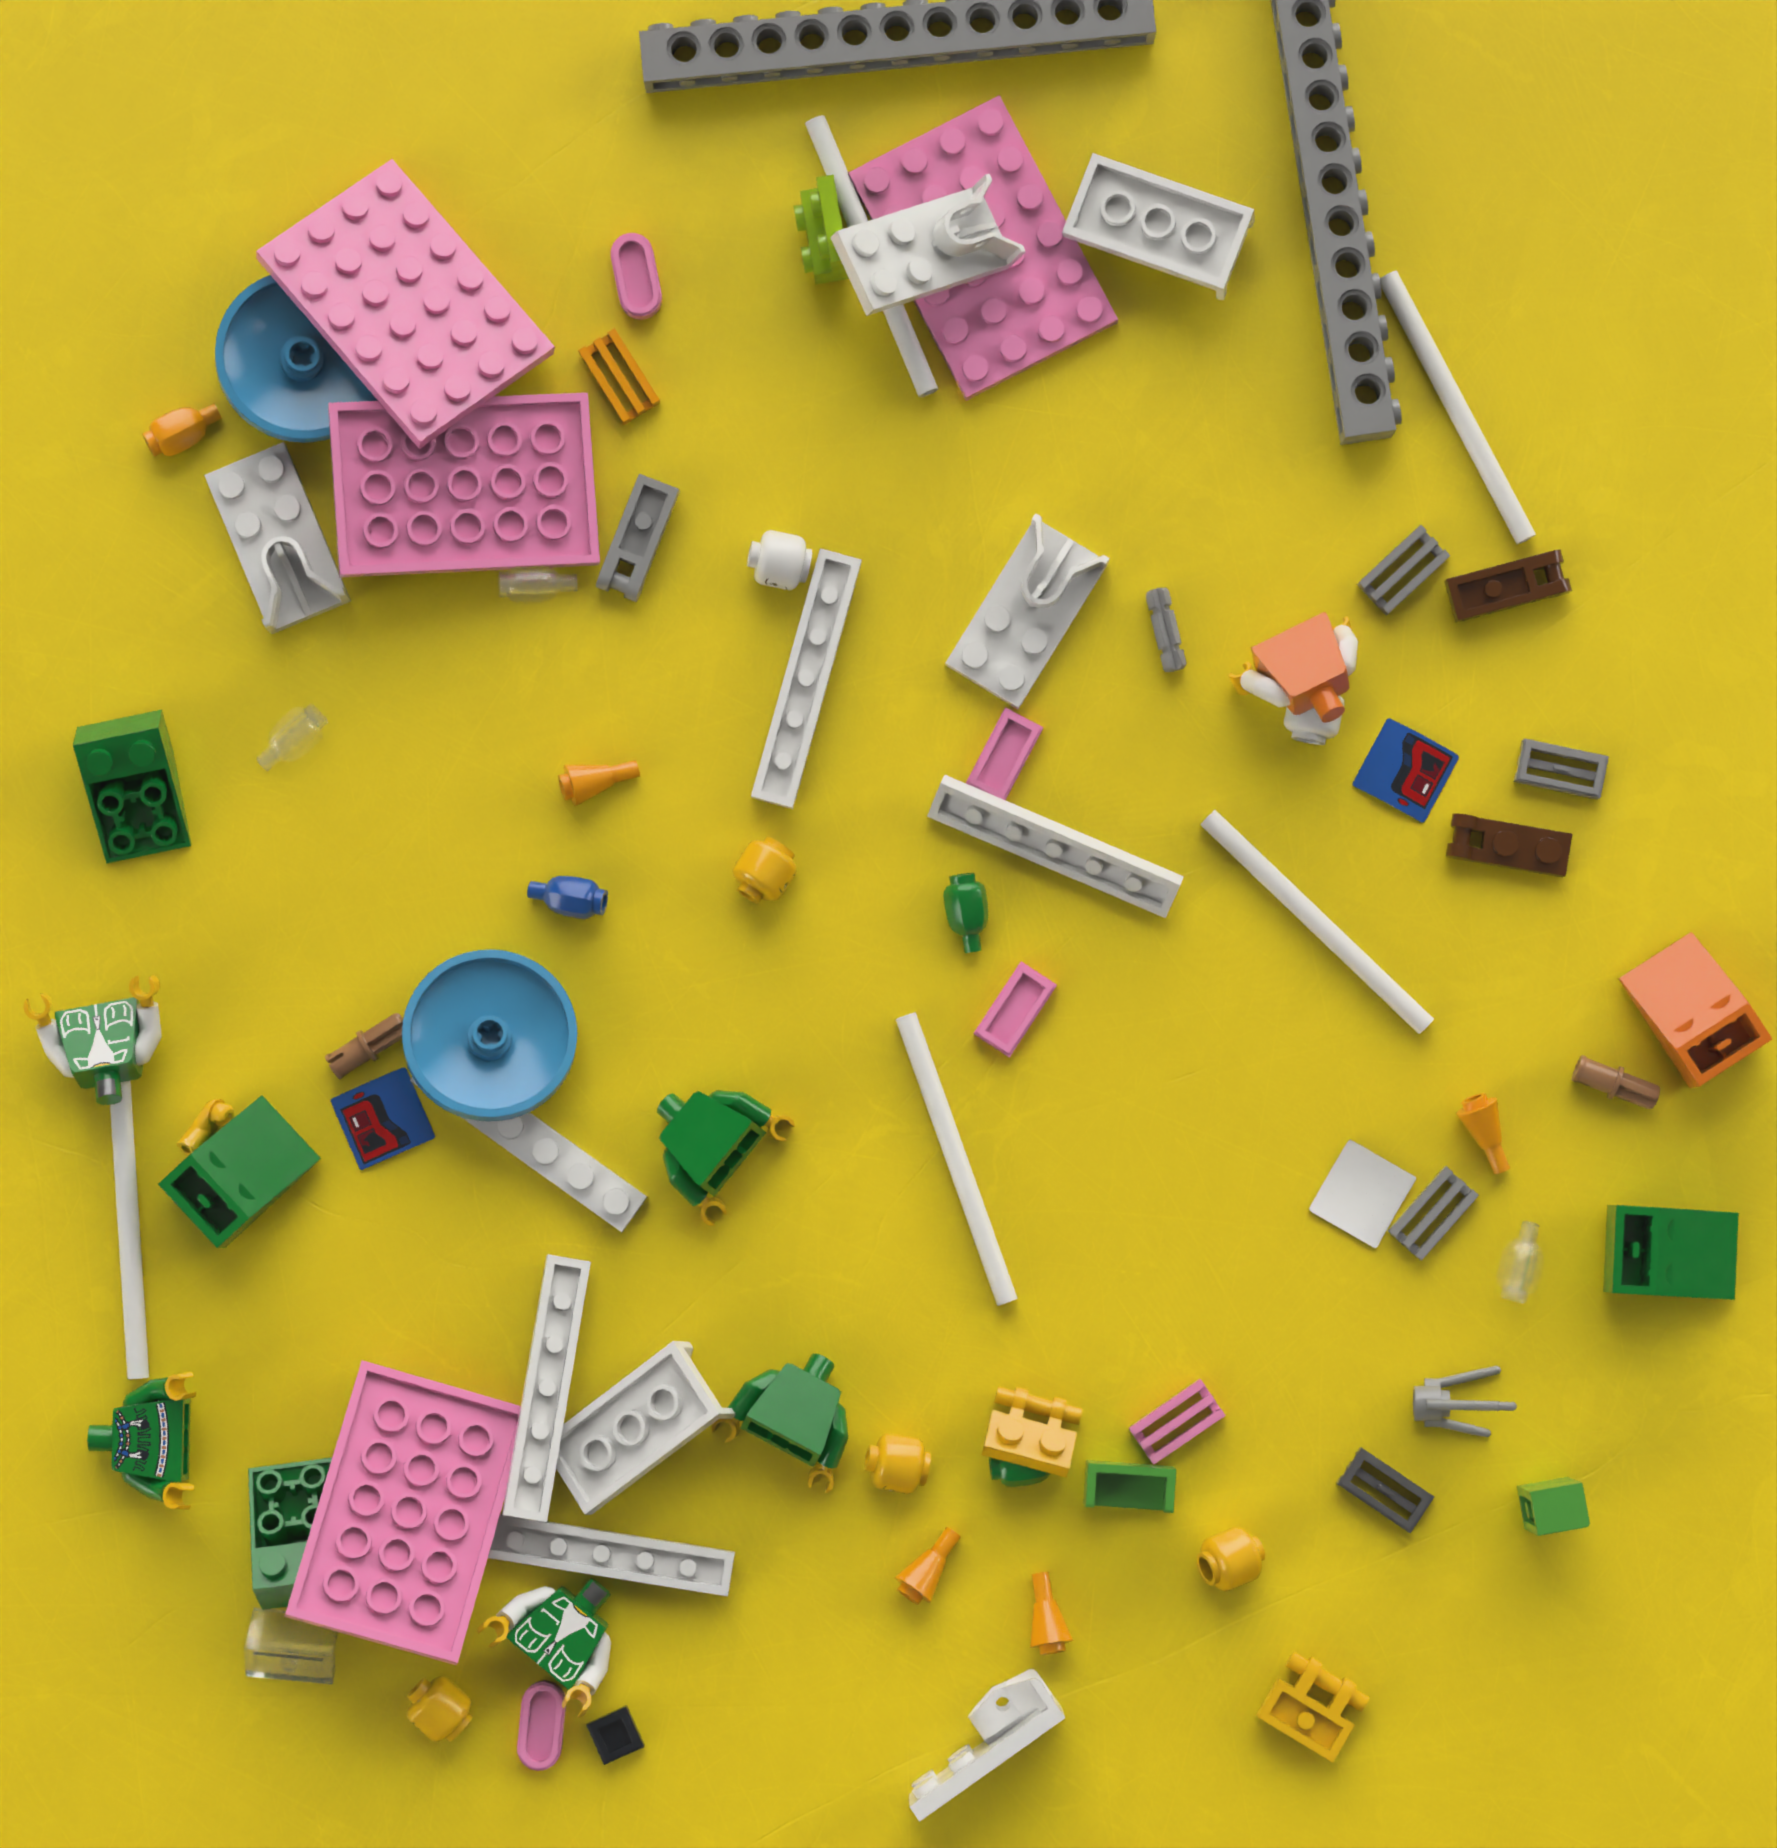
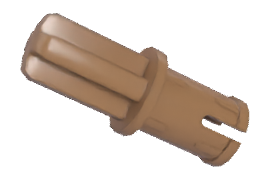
(366, 1046)
(1616, 1083)

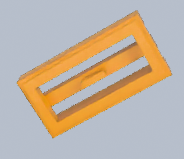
(600, 345)

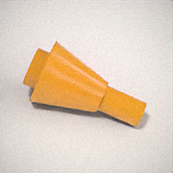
(587, 781)
(1482, 1121)
(923, 1574)
(1048, 1625)

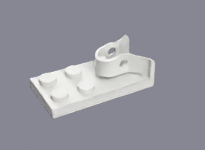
(1158, 223)
(924, 249)
(277, 538)
(1026, 613)
(636, 1426)
(1005, 1732)

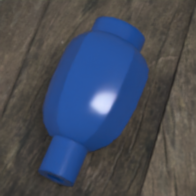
(570, 896)

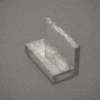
(288, 1648)

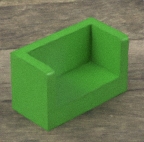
(1129, 1485)
(1553, 1506)

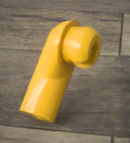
(212, 1116)

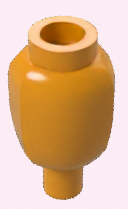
(179, 429)

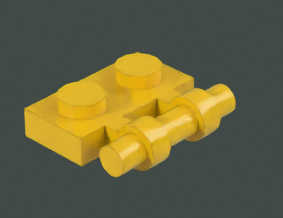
(1028, 1441)
(1305, 1718)

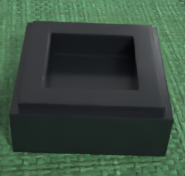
(615, 1734)

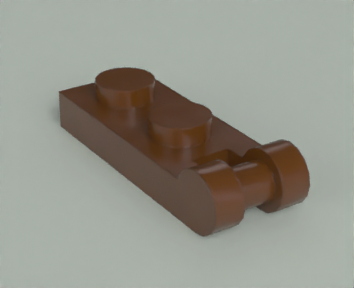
(1506, 586)
(1510, 845)

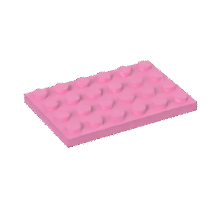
(405, 303)
(1015, 315)
(481, 496)
(407, 1513)

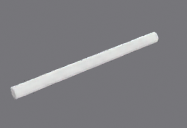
(853, 215)
(1456, 407)
(1317, 921)
(956, 1159)
(129, 1236)

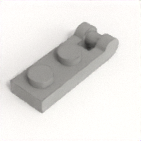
(638, 536)

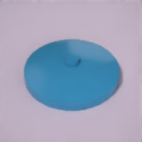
(280, 366)
(489, 1035)

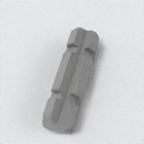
(1166, 629)

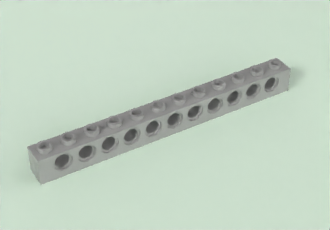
(878, 52)
(1355, 420)

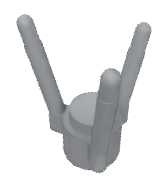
(1432, 1403)

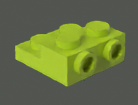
(821, 219)

